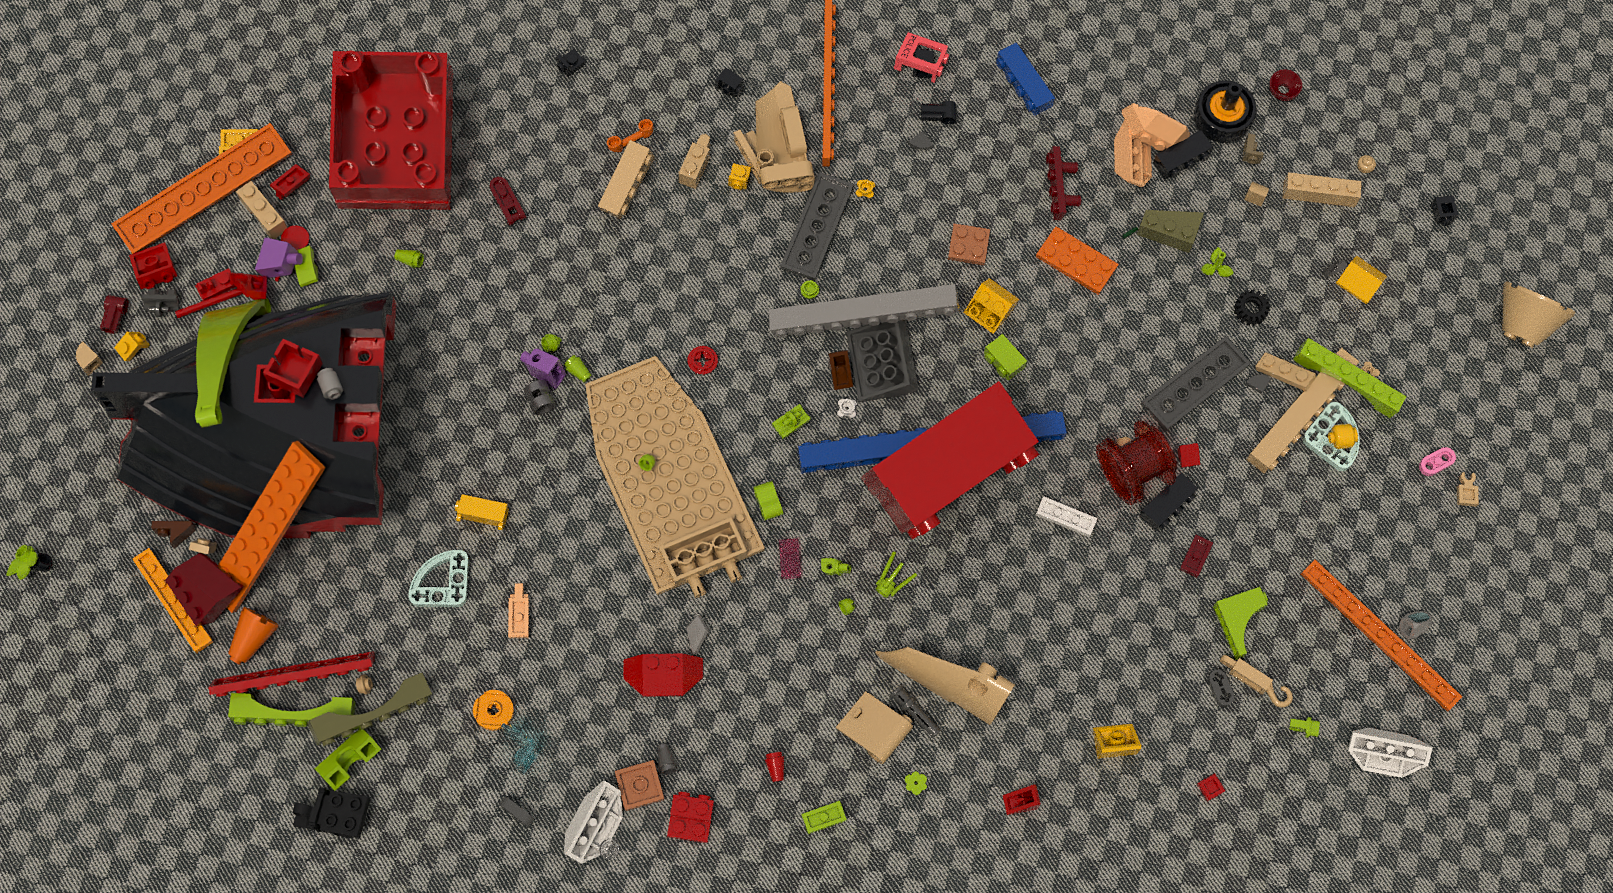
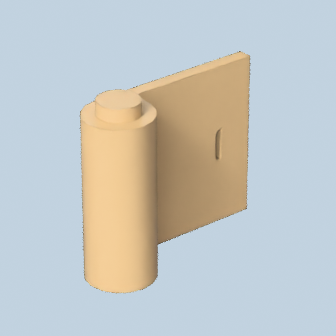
(877, 727)

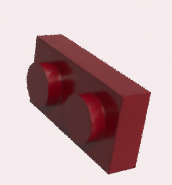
(1196, 556)

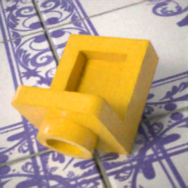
(131, 344)

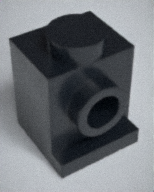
(729, 83)
(1444, 210)

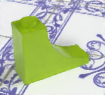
(1234, 614)

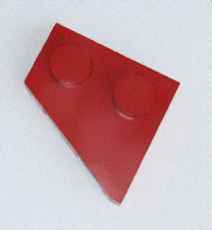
(250, 285)

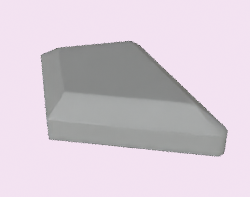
(696, 633)

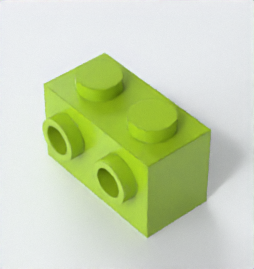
(1004, 357)

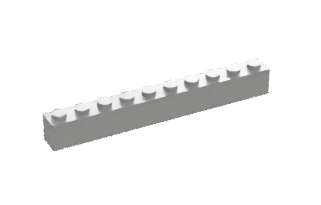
(864, 311)

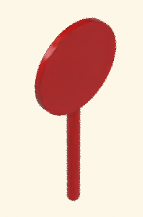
(296, 236)

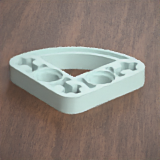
(1321, 440)
(448, 592)

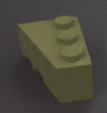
(1171, 228)

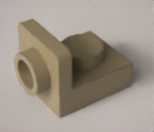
(1249, 152)

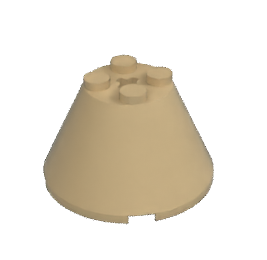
(1531, 315)

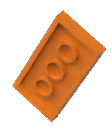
(1077, 260)

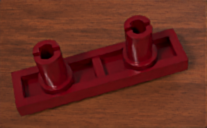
(1056, 189)

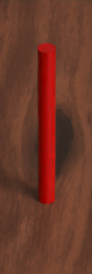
(207, 303)

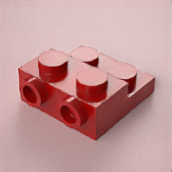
(153, 266)
(690, 817)

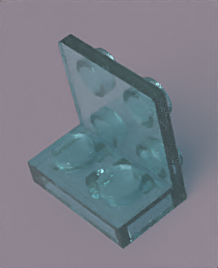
(525, 756)

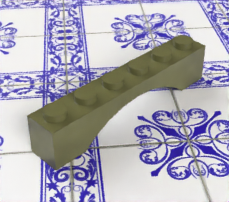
(331, 725)

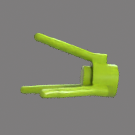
(886, 586)

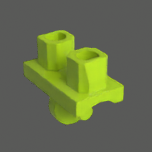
(791, 421)

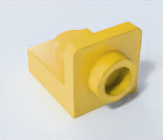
(739, 176)

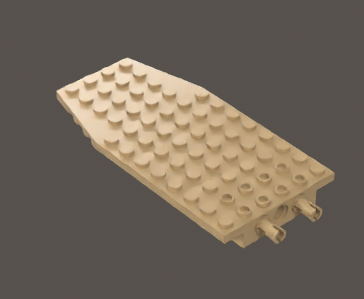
(685, 508)

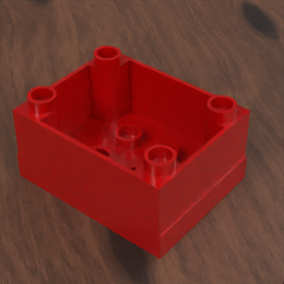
(391, 130)
(951, 460)

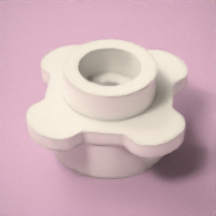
(851, 404)

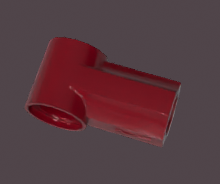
(114, 309)

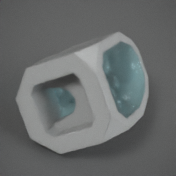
(1415, 624)

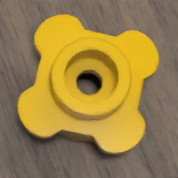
(865, 184)

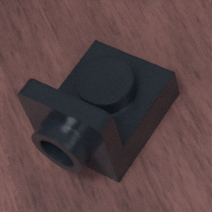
(570, 62)

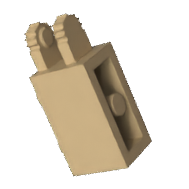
(695, 162)

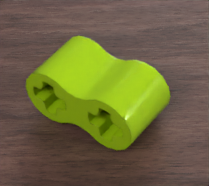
(768, 500)

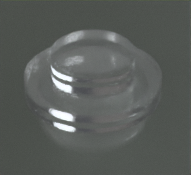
(609, 849)

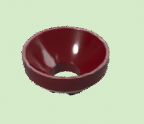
(1288, 79)

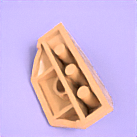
(1154, 127)
(1132, 157)

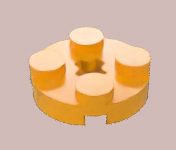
(485, 702)

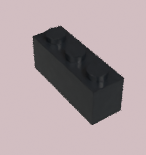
(1183, 155)
(1169, 503)

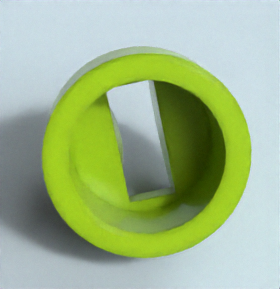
(644, 460)
(846, 606)

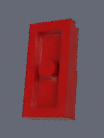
(290, 181)
(215, 285)

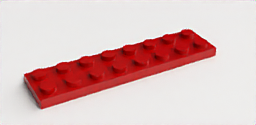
(299, 672)

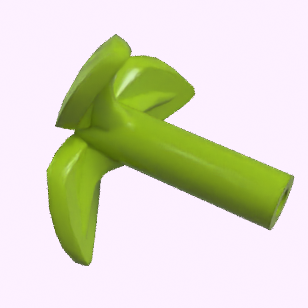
(1217, 258)

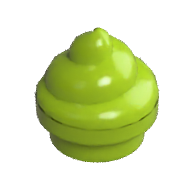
(550, 342)

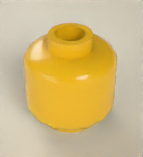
(1343, 436)

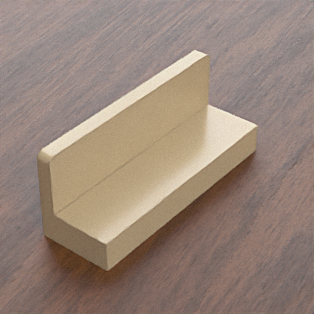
(747, 146)

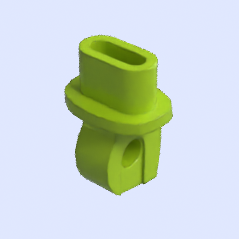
(838, 566)
(1310, 726)

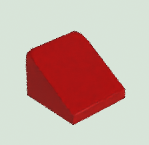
(1189, 455)

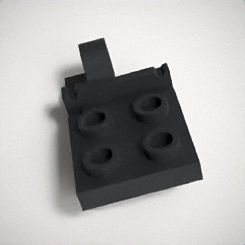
(333, 813)

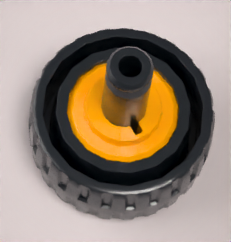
(1225, 111)

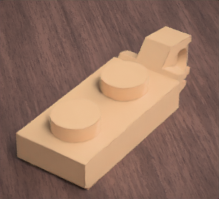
(518, 613)

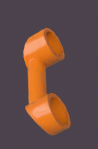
(616, 144)

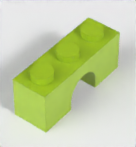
(357, 747)

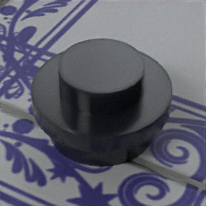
(44, 562)

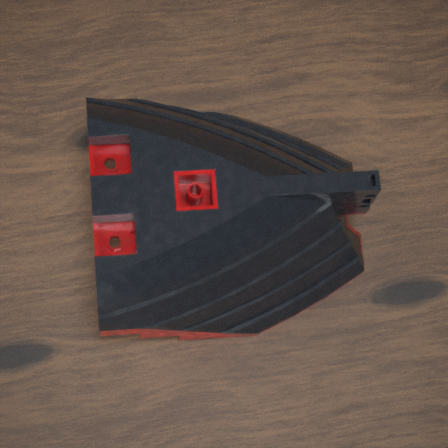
(222, 469)

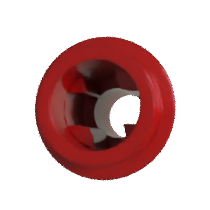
(775, 766)

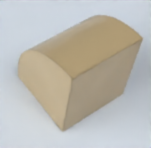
(1256, 193)
(87, 358)

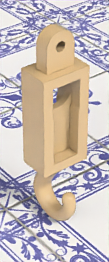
(1255, 680)

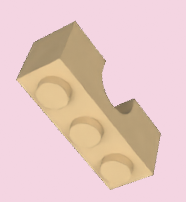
(262, 210)

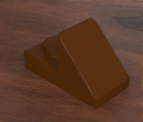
(840, 369)
(178, 530)

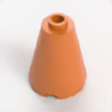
(250, 635)

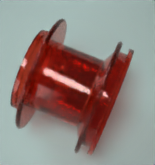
(1137, 462)

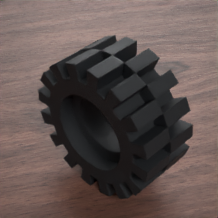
(1259, 300)

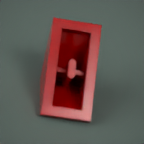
(1022, 800)

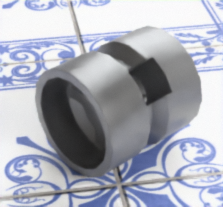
(539, 397)

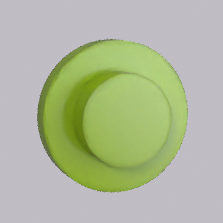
(809, 289)

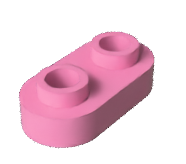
(1435, 461)

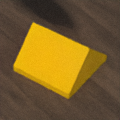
(1361, 279)
(1116, 741)

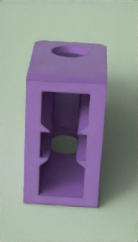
(277, 258)
(544, 367)

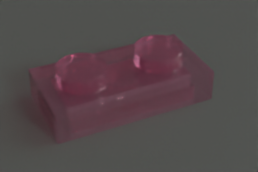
(789, 559)

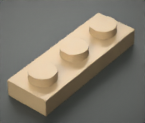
(1285, 371)

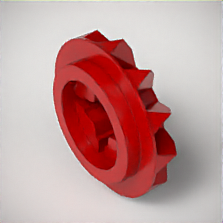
(708, 354)

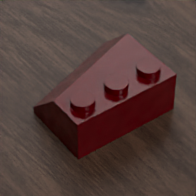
(202, 588)

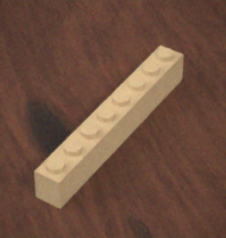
(1297, 418)

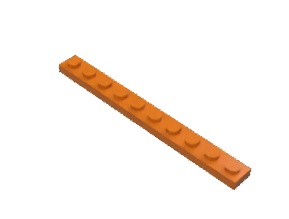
(828, 88)
(1381, 635)

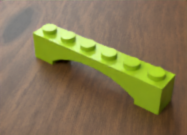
(1381, 396)
(245, 709)

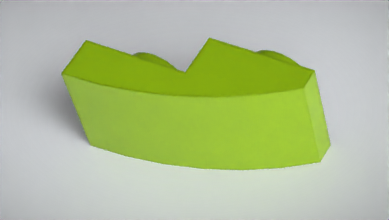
(307, 271)

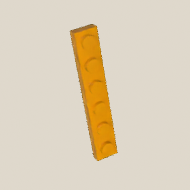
(156, 576)

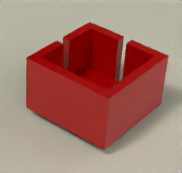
(294, 372)

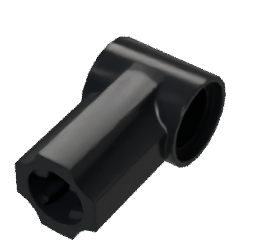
(944, 112)

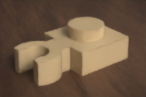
(1467, 493)
(203, 546)

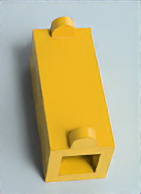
(482, 511)

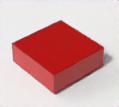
(1211, 787)

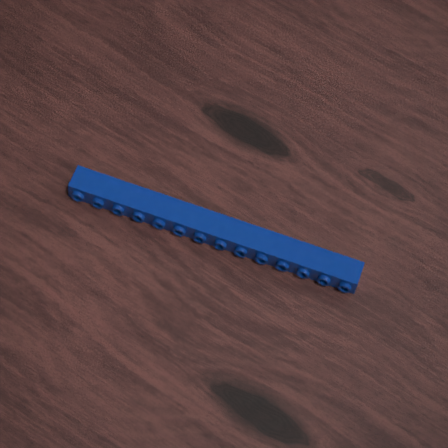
(874, 449)

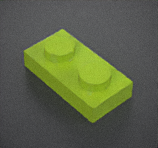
(823, 817)

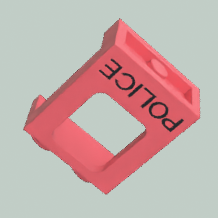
(908, 48)

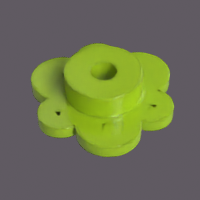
(915, 777)

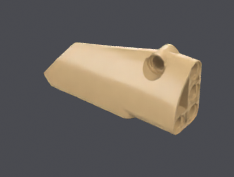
(782, 143)
(968, 688)

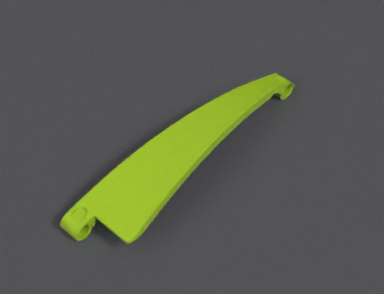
(215, 344)

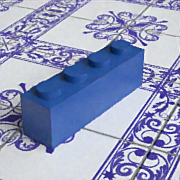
(1025, 79)

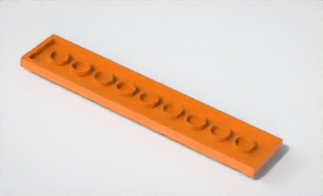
(201, 189)
(270, 518)

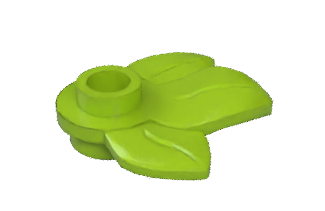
(24, 560)

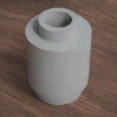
(329, 383)

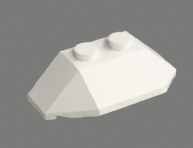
(1388, 752)
(593, 823)

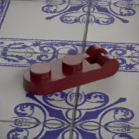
(506, 200)

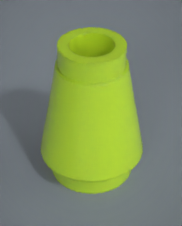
(410, 257)
(577, 368)

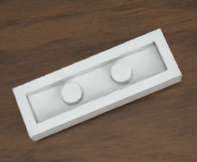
(1066, 516)

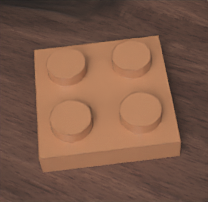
(968, 244)
(639, 785)

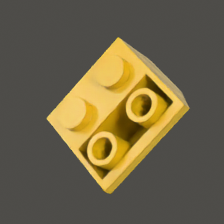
(991, 305)

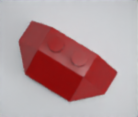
(663, 674)

